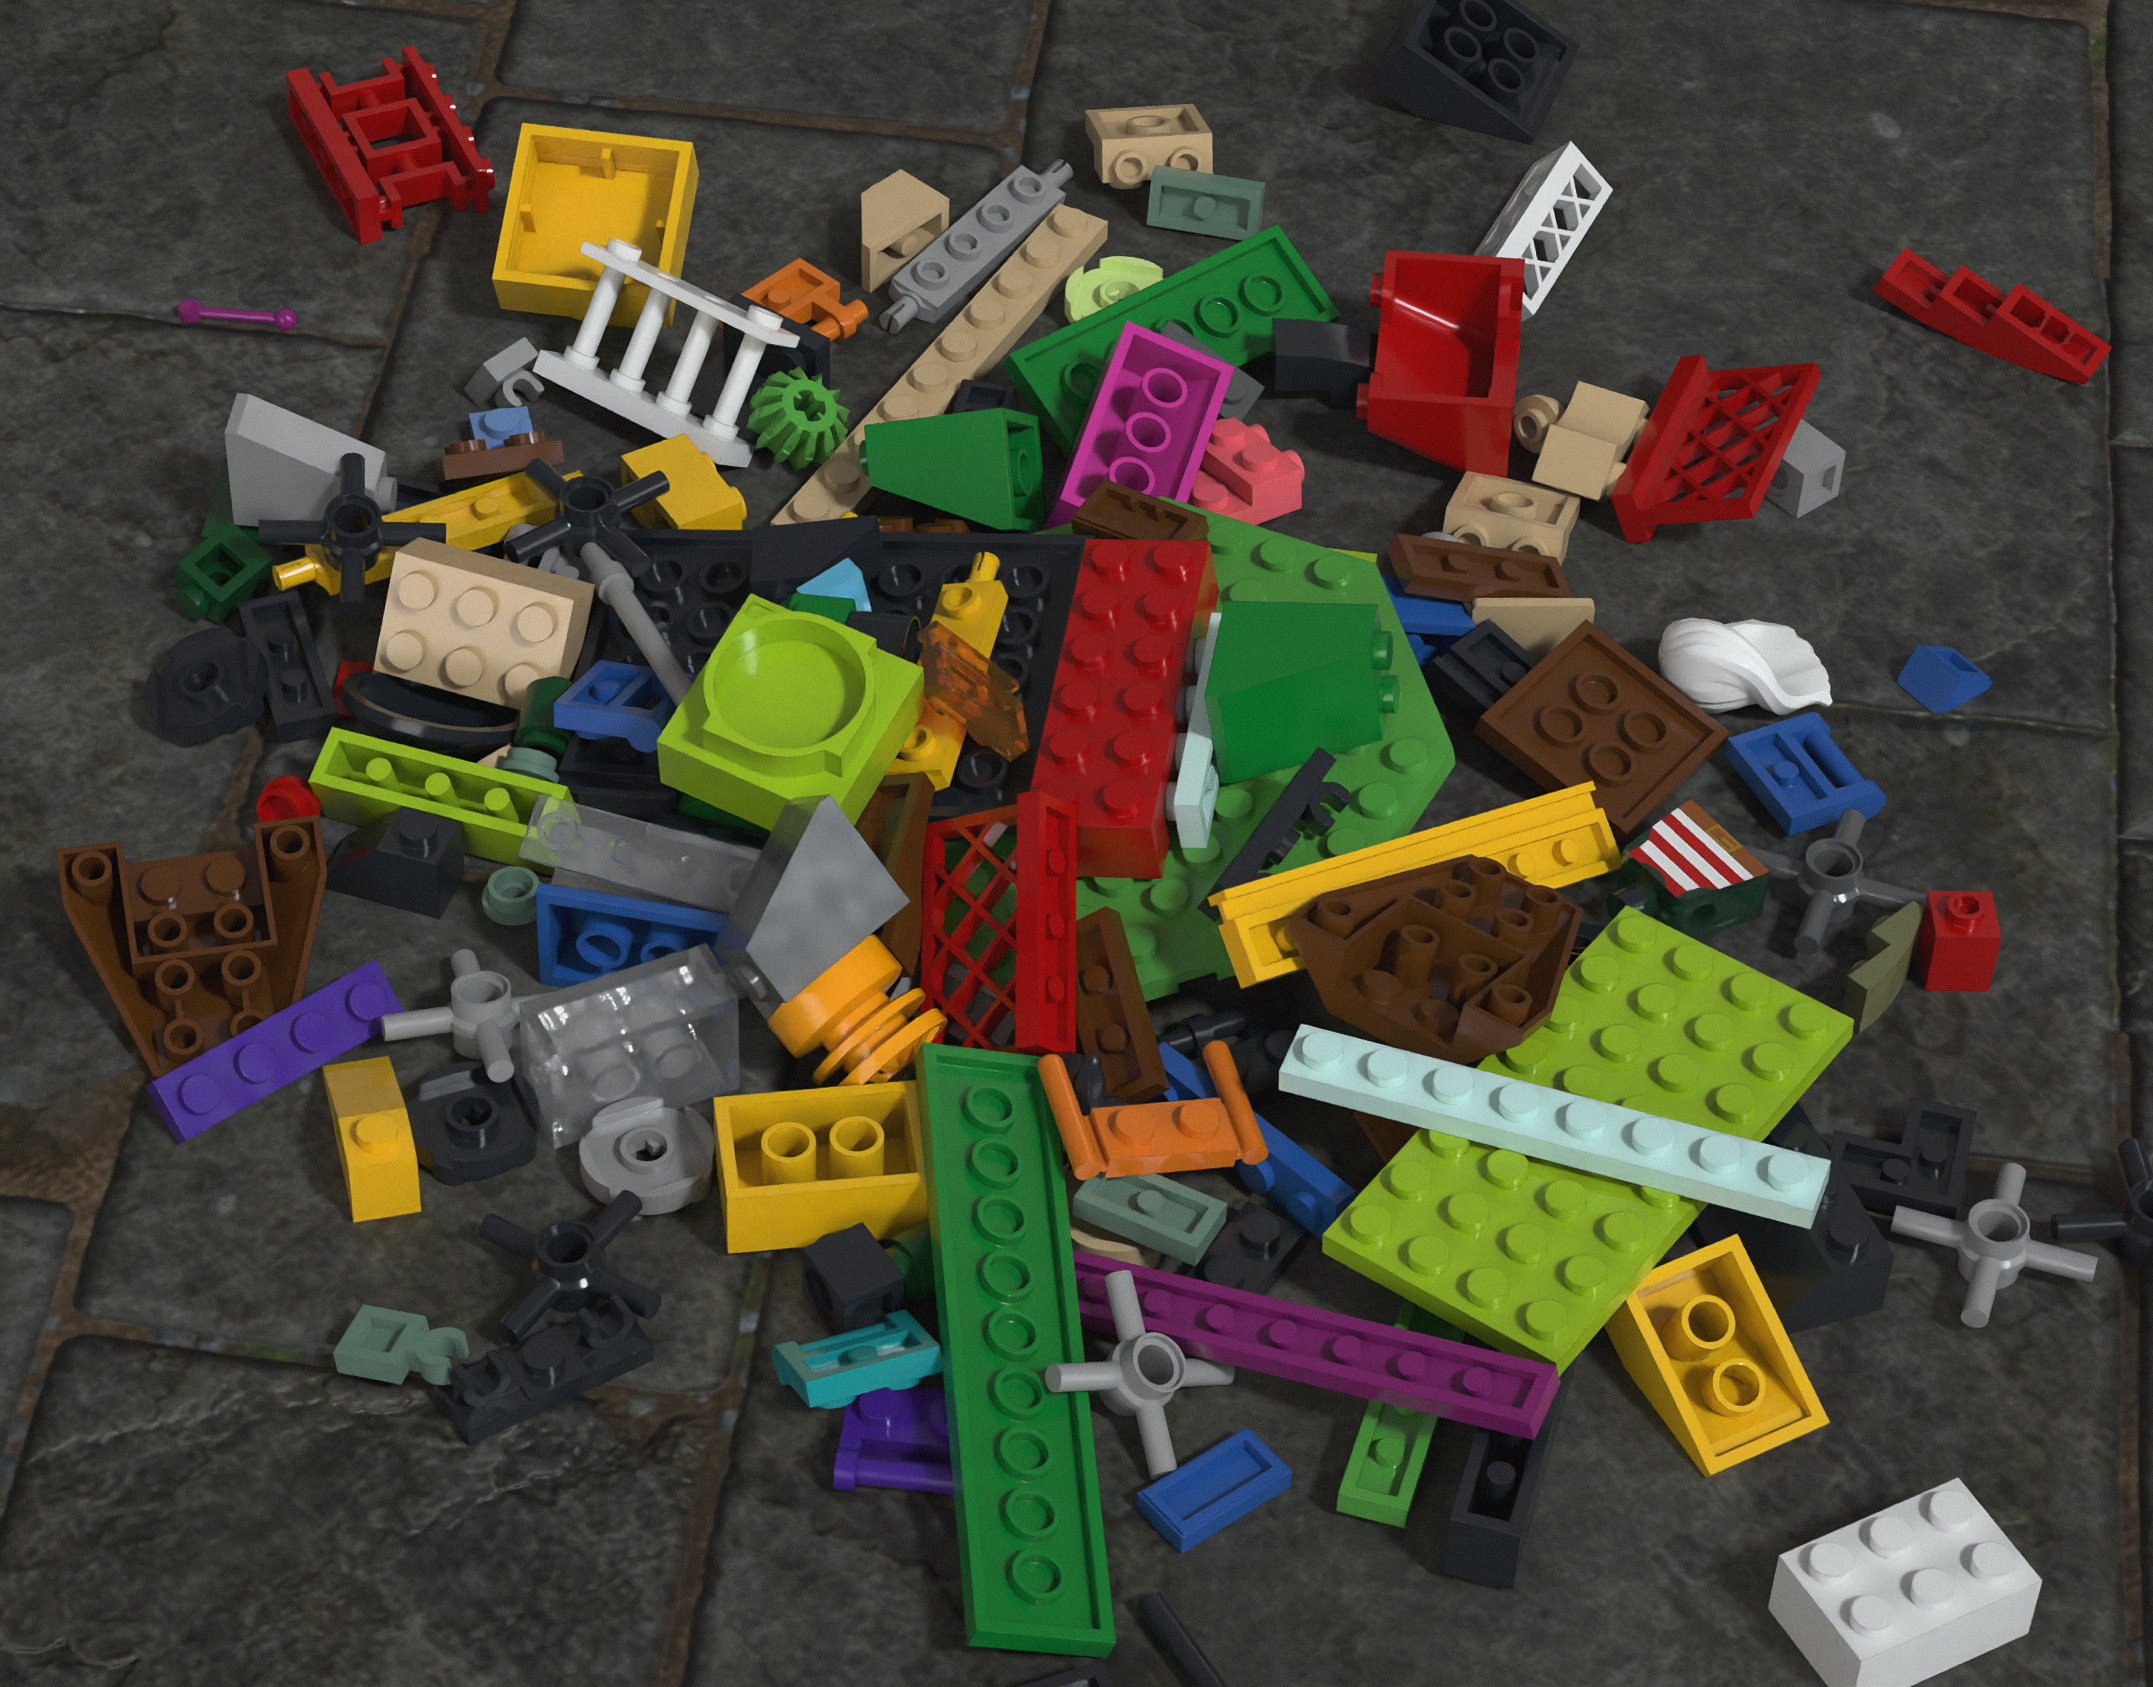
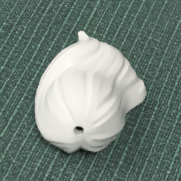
(1742, 665)

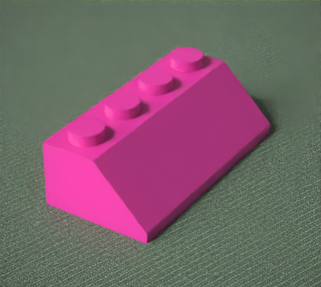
(1144, 421)

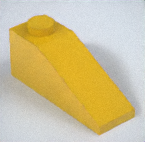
(373, 1138)

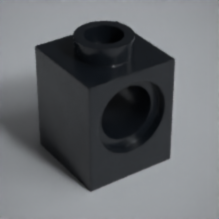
(851, 1279)

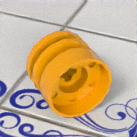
(857, 1020)

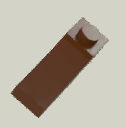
(895, 832)

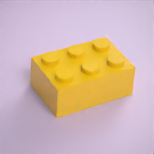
(819, 1164)

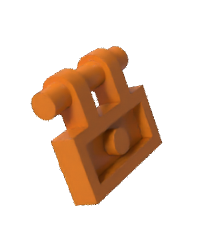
(808, 294)

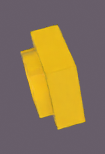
(591, 188)

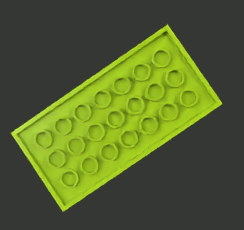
(1550, 1251)

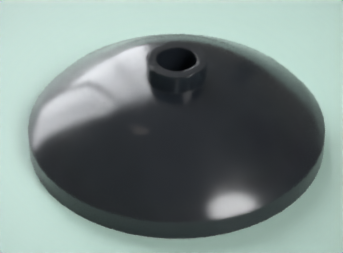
(427, 715)

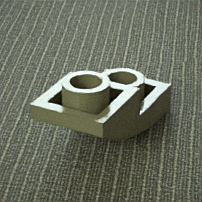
(1879, 977)

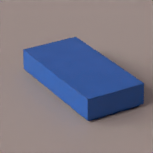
(1214, 1490)

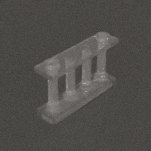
(634, 856)

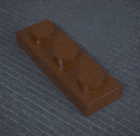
(1473, 571)
(1113, 1010)

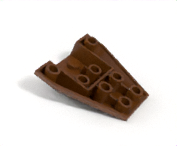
(198, 939)
(1440, 956)

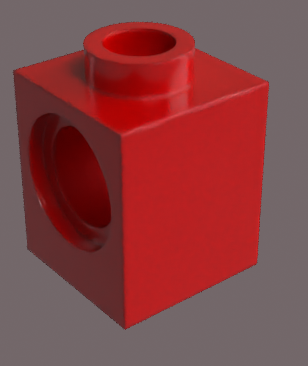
(1958, 941)

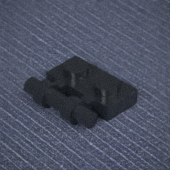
(1256, 1057)

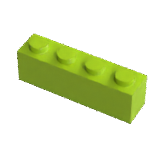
(370, 777)

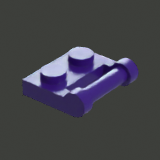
(895, 1426)

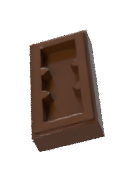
(1125, 513)

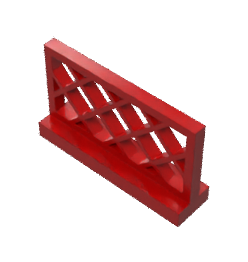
(1676, 438)
(1039, 929)

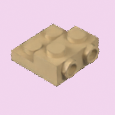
(1138, 138)
(1511, 515)

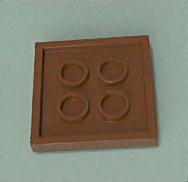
(1603, 720)

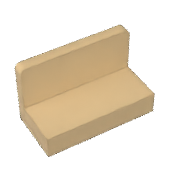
(1533, 622)

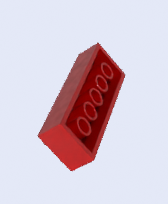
(1124, 697)

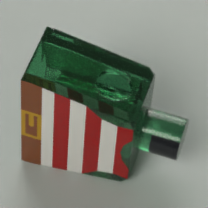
(1690, 875)

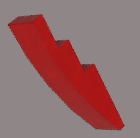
(2010, 327)

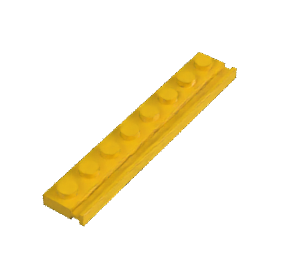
(1542, 840)

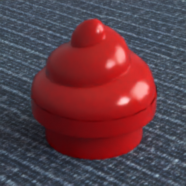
(287, 799)

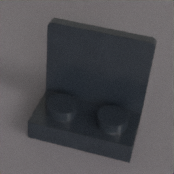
(810, 354)

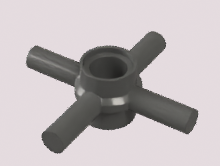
(1832, 881)

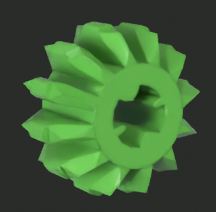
(797, 418)

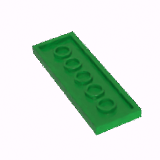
(1219, 301)

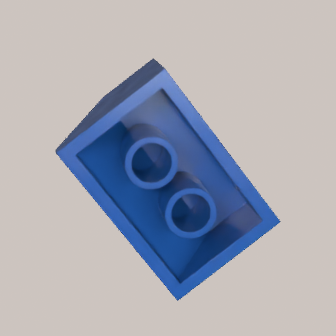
(603, 932)

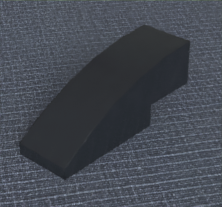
(1321, 358)

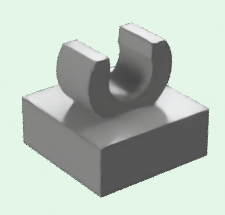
(503, 374)

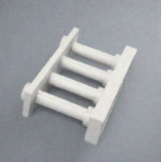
(623, 388)

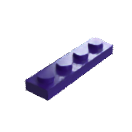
(274, 1052)

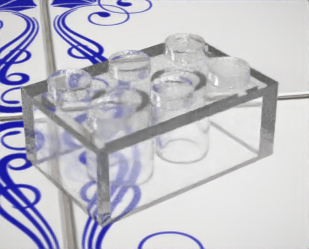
(631, 1034)

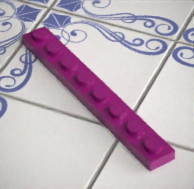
(1327, 1348)

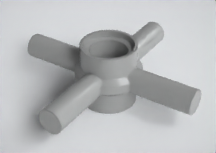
(477, 1015)
(1993, 1244)
(1139, 1374)

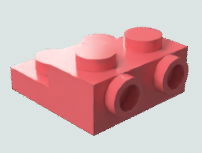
(1247, 475)

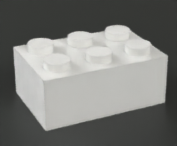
(1905, 1592)

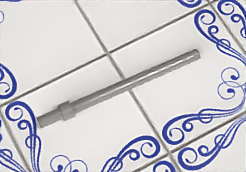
(616, 589)

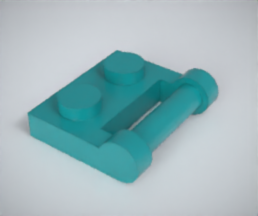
(859, 1361)

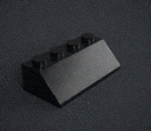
(1815, 1272)

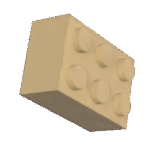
(479, 623)

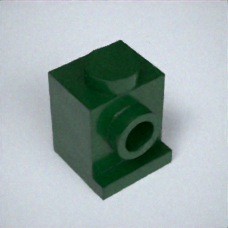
(226, 559)

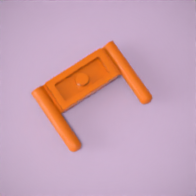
(1161, 1134)

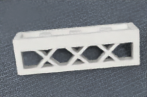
(1531, 216)

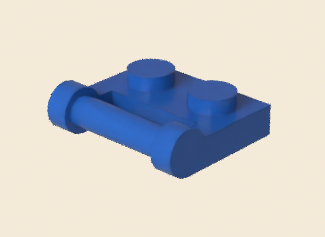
(611, 701)
(1790, 782)

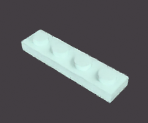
(1195, 793)

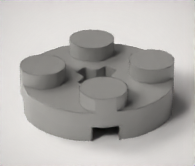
(644, 1123)

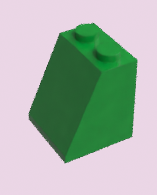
(963, 463)
(1296, 682)

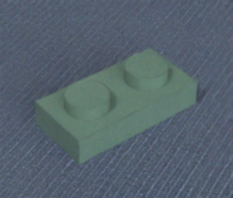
(1205, 203)
(1153, 1213)

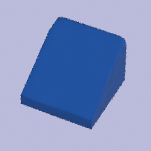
(1942, 678)

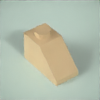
(897, 224)

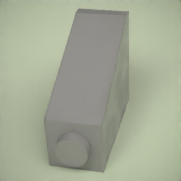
(291, 465)

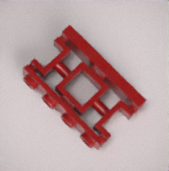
(405, 171)

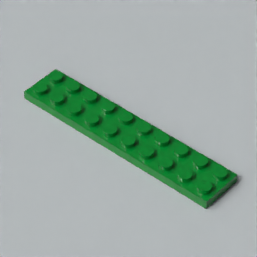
(1004, 1315)

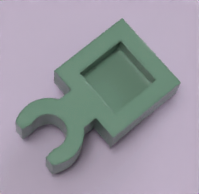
(392, 1342)

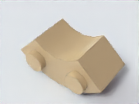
(1591, 442)

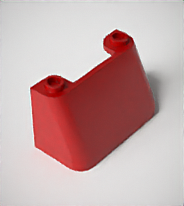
(1446, 358)

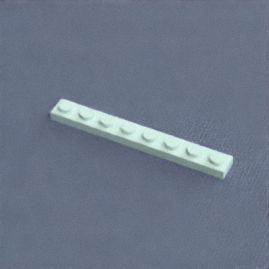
(1555, 1126)

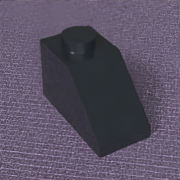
(798, 552)
(402, 862)

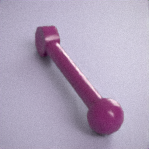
(191, 311)

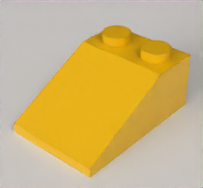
(1715, 1358)

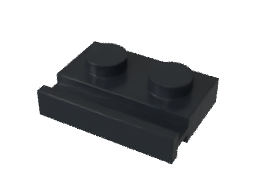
(1481, 668)
(615, 777)

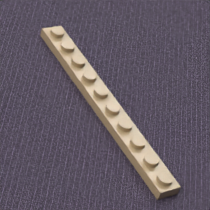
(962, 351)

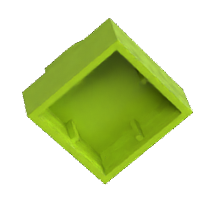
(790, 714)

